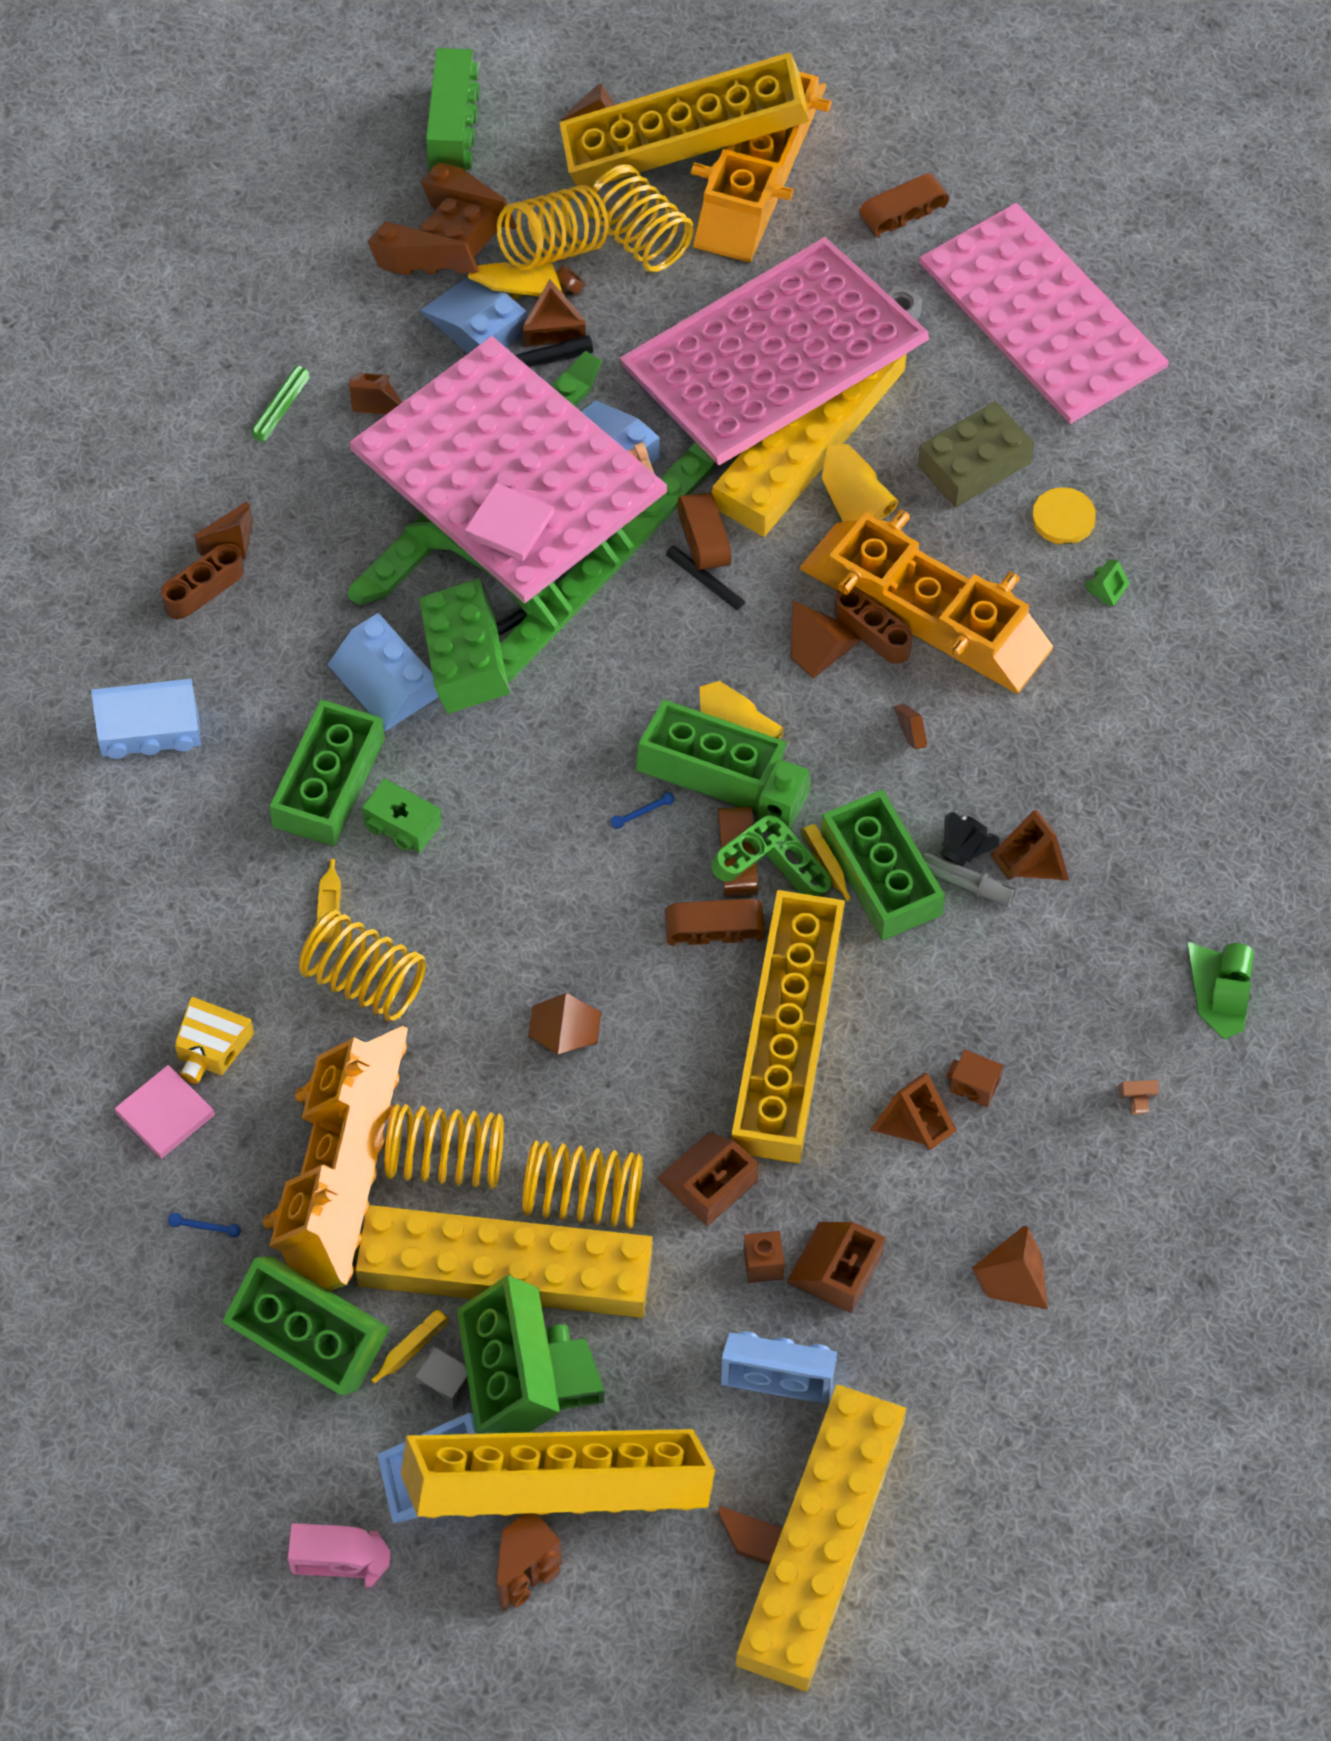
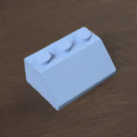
(383, 672)
(146, 718)
(778, 1367)

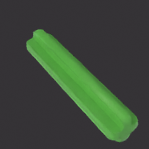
(280, 403)

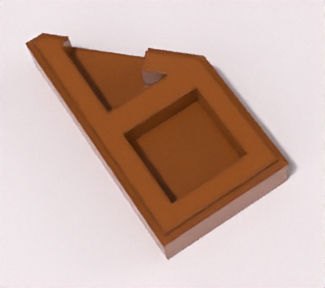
(912, 726)
(750, 1536)

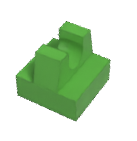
(1108, 583)

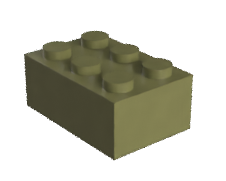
(975, 453)

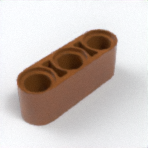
(903, 203)
(704, 531)
(208, 568)
(880, 637)
(732, 823)
(714, 921)

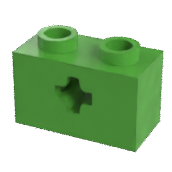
(401, 816)

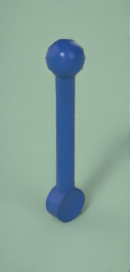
(618, 821)
(232, 1230)

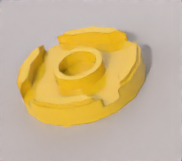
(1063, 515)

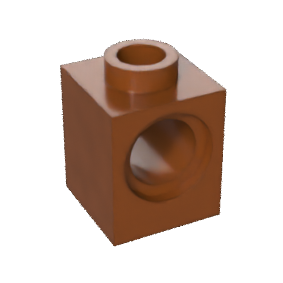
(974, 1077)
(763, 1256)

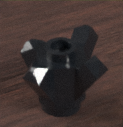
(965, 839)

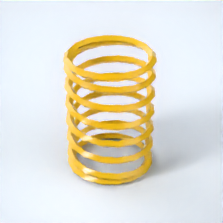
(652, 222)
(538, 229)
(348, 946)
(394, 1136)
(620, 1175)

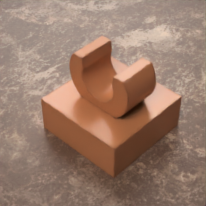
(1139, 1093)

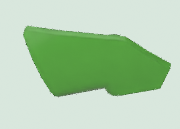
(1222, 985)

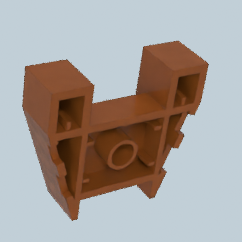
(452, 234)

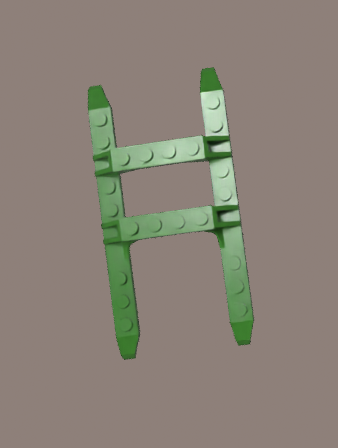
(554, 604)

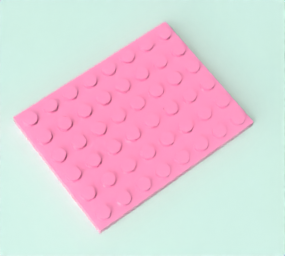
(773, 350)
(508, 426)

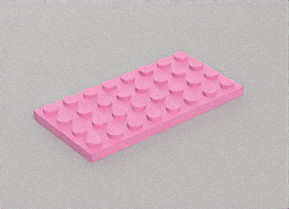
(1043, 312)

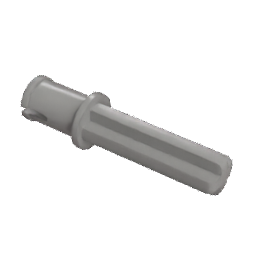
(971, 880)

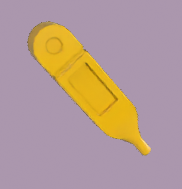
(825, 857)
(329, 897)
(412, 1344)

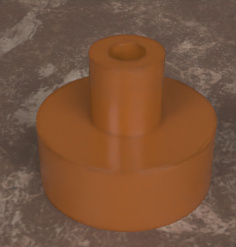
(569, 280)

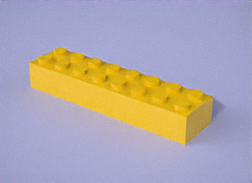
(686, 120)
(781, 466)
(788, 1026)
(469, 1254)
(556, 1472)
(821, 1538)

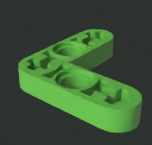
(774, 847)

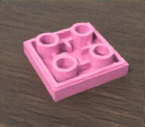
(509, 521)
(164, 1112)

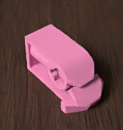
(337, 1552)

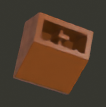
(711, 1176)
(838, 1263)
(527, 1556)

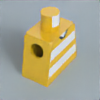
(210, 1039)

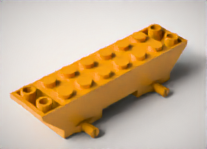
(749, 182)
(958, 615)
(325, 1205)

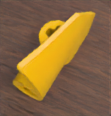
(515, 281)
(854, 485)
(729, 705)

